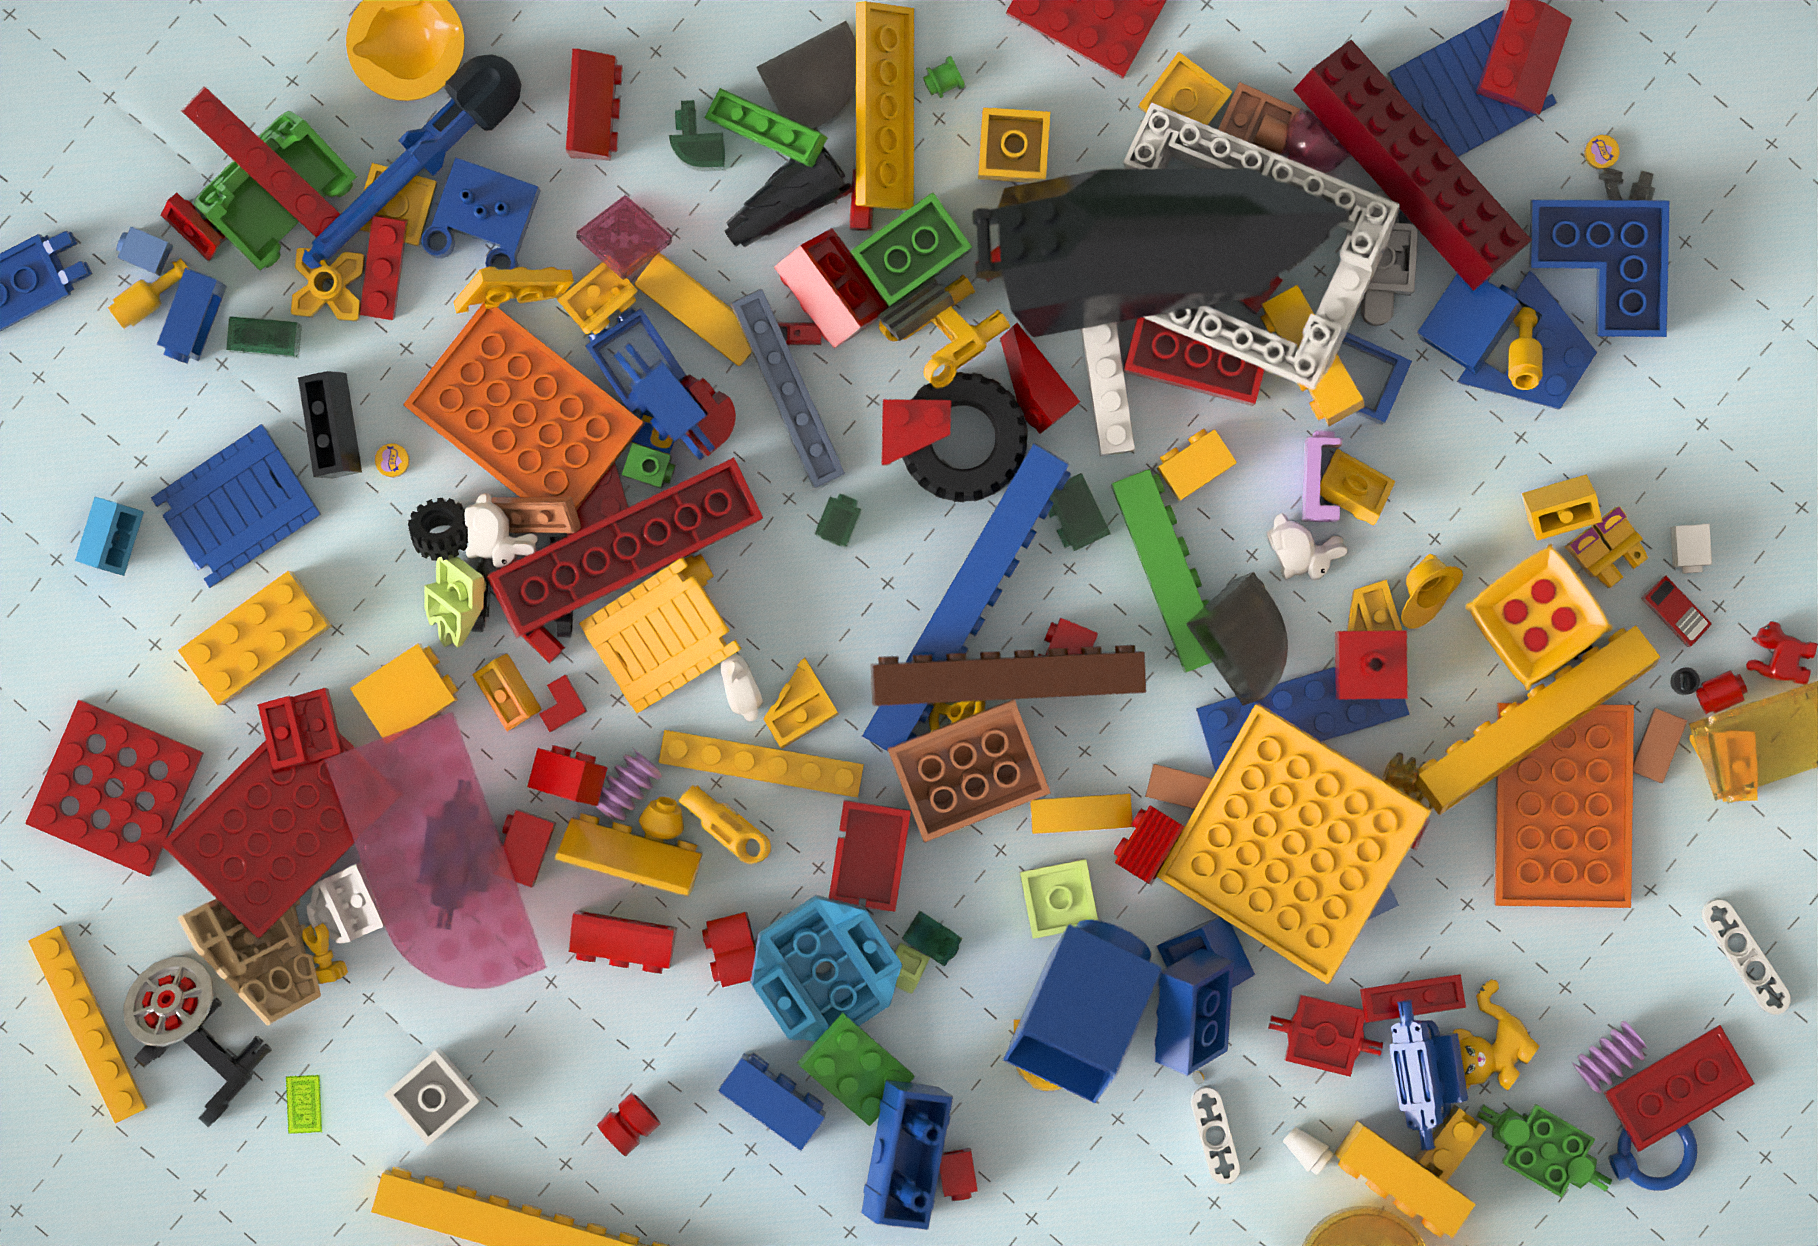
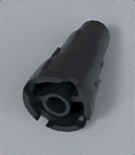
(787, 198)

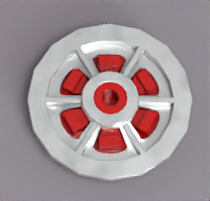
(168, 1001)

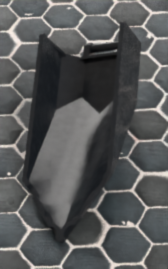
(1145, 242)

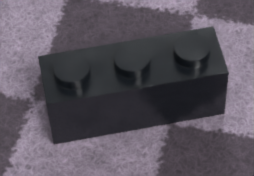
(329, 424)

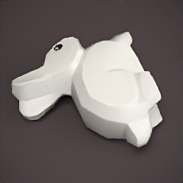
(490, 534)
(1298, 550)
(741, 687)

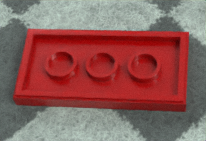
(1679, 1088)

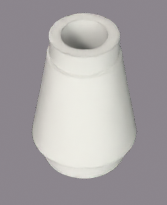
(1308, 1150)

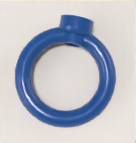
(1625, 1165)

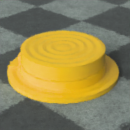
(405, 46)

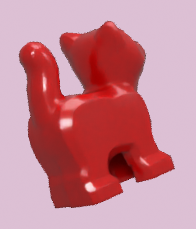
(1786, 655)

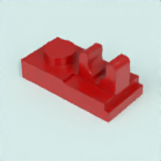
(188, 222)

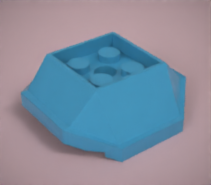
(816, 932)

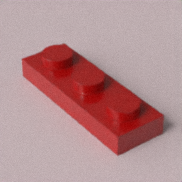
(383, 267)
(1426, 995)

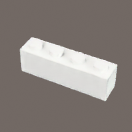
(1107, 389)

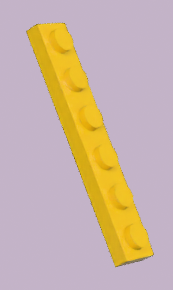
(761, 763)
(87, 1024)

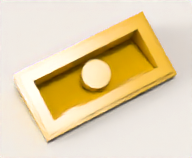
(507, 692)

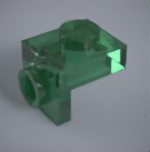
(932, 938)

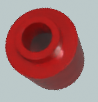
(1721, 692)

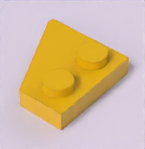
(1373, 609)

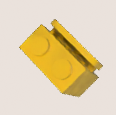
(405, 691)

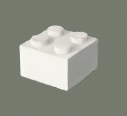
(433, 1096)

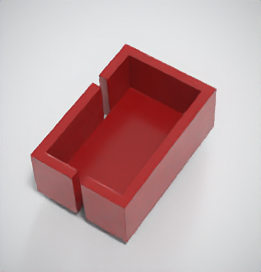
(870, 855)

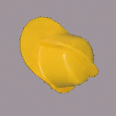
(1429, 588)

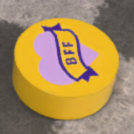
(1601, 152)
(392, 460)

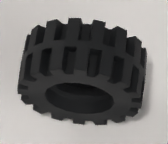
(435, 515)

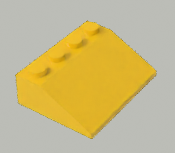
(629, 855)

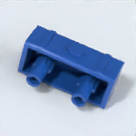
(907, 1154)

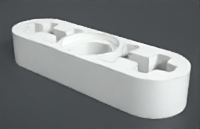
(1230, 1157)

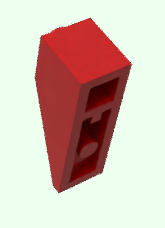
(1035, 382)

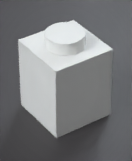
(1691, 547)

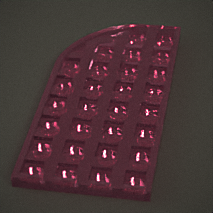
(436, 856)

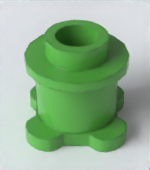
(943, 78)

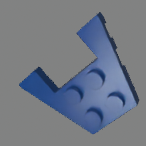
(1564, 352)

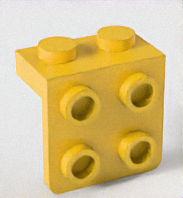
(597, 298)

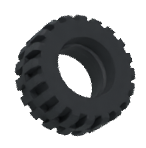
(1008, 450)

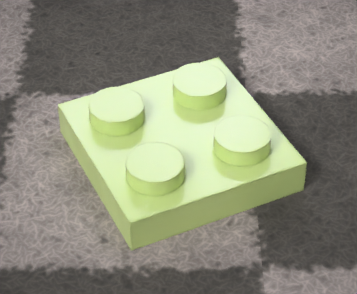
(1058, 897)

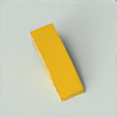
(1081, 813)

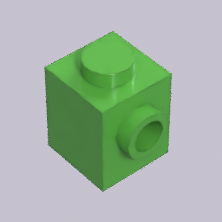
(648, 466)

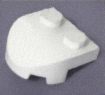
(345, 905)

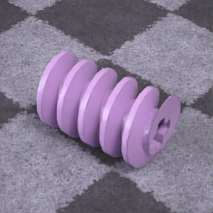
(627, 786)
(1610, 1057)

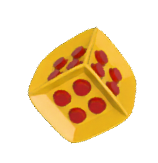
(1538, 616)

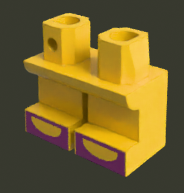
(1621, 540)

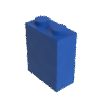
(1470, 322)

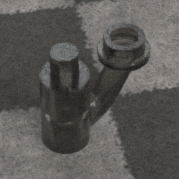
(1639, 191)

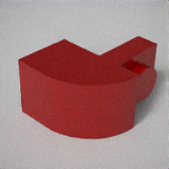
(719, 413)

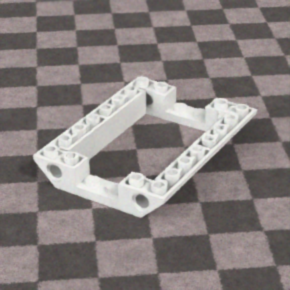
(1371, 220)

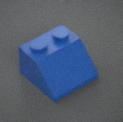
(1214, 936)

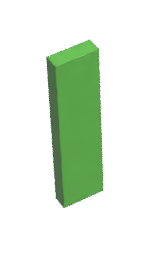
(766, 127)

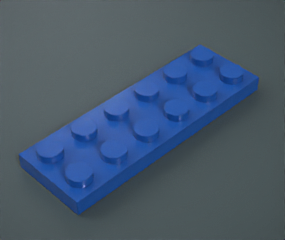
(1303, 701)

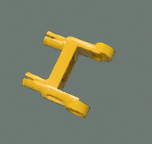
(966, 339)
(726, 824)

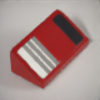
(1676, 611)

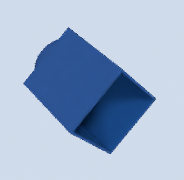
(1085, 1008)

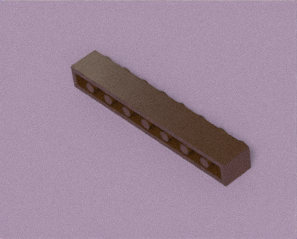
(1007, 677)

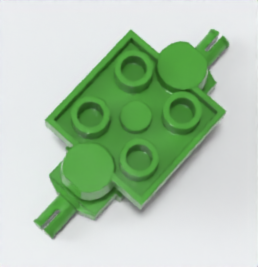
(1545, 1149)

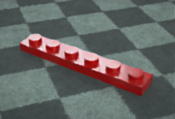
(260, 162)

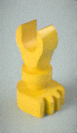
(327, 970)

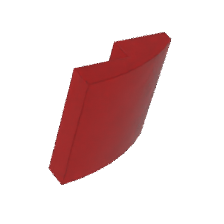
(300, 729)

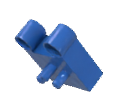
(483, 207)

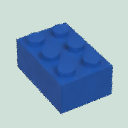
(1193, 1011)
(773, 1100)

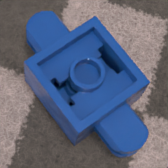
(666, 400)

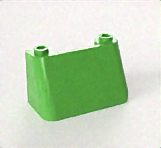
(250, 214)

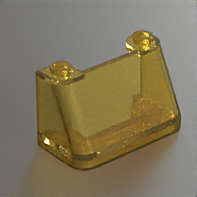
(1759, 742)

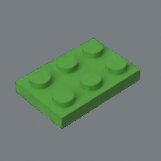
(853, 1067)

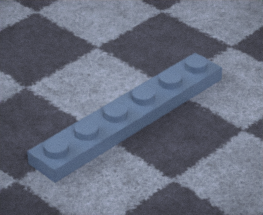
(787, 388)

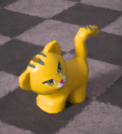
(1511, 1044)

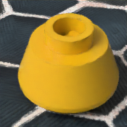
(662, 819)

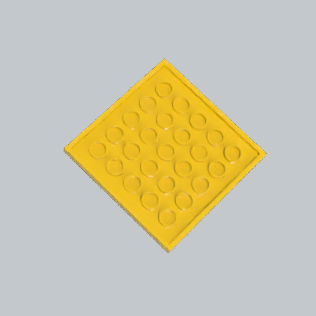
(1293, 843)

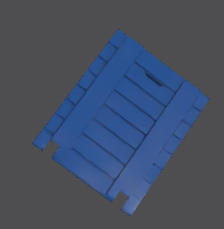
(1444, 88)
(233, 506)

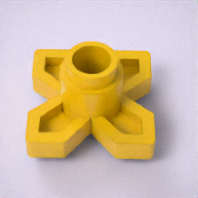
(313, 297)

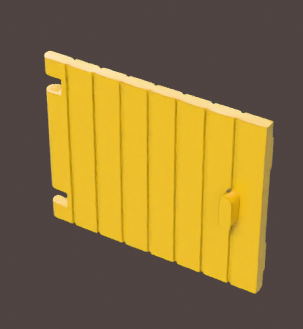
(659, 636)

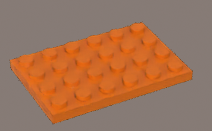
(523, 410)
(1569, 817)

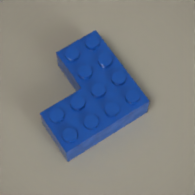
(1625, 245)

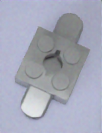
(1393, 274)

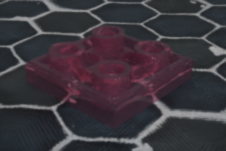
(624, 237)

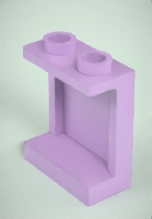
(1311, 508)

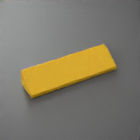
(694, 307)

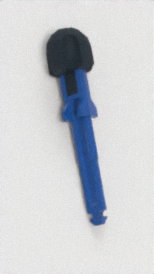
(480, 94)

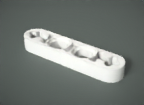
(1743, 958)

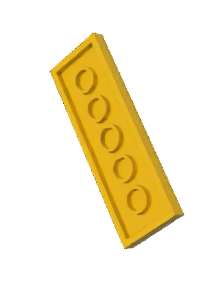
(884, 106)

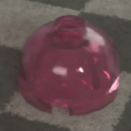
(1313, 143)

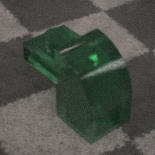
(696, 150)

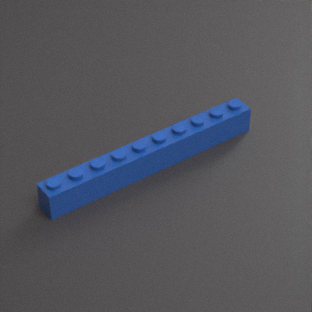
(978, 582)

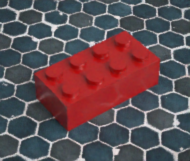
(1190, 364)

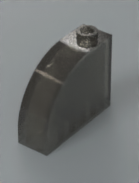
(814, 78)
(1244, 637)

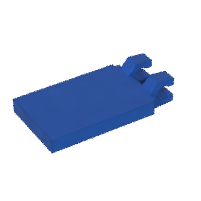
(35, 276)

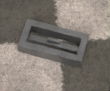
(913, 305)

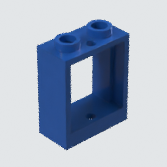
(191, 316)
(626, 322)
(1394, 381)

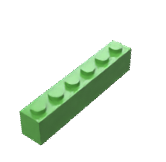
(1163, 561)

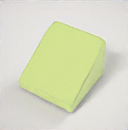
(912, 967)

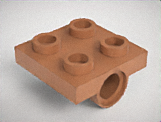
(1257, 118)

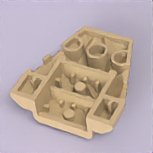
(266, 973)

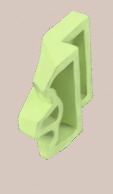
(454, 600)

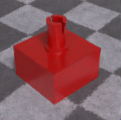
(1371, 664)

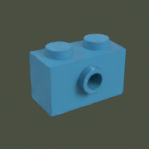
(109, 536)

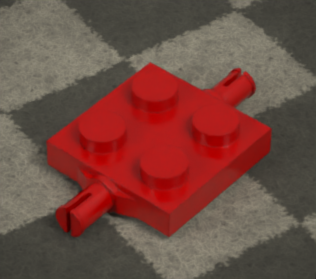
(1325, 1035)

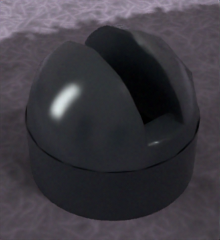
(1690, 681)

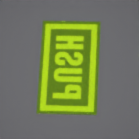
(303, 1104)

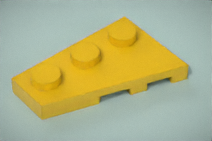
(500, 285)

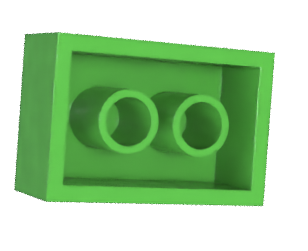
(911, 250)

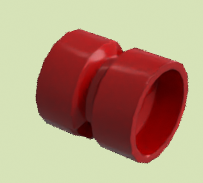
(628, 1124)

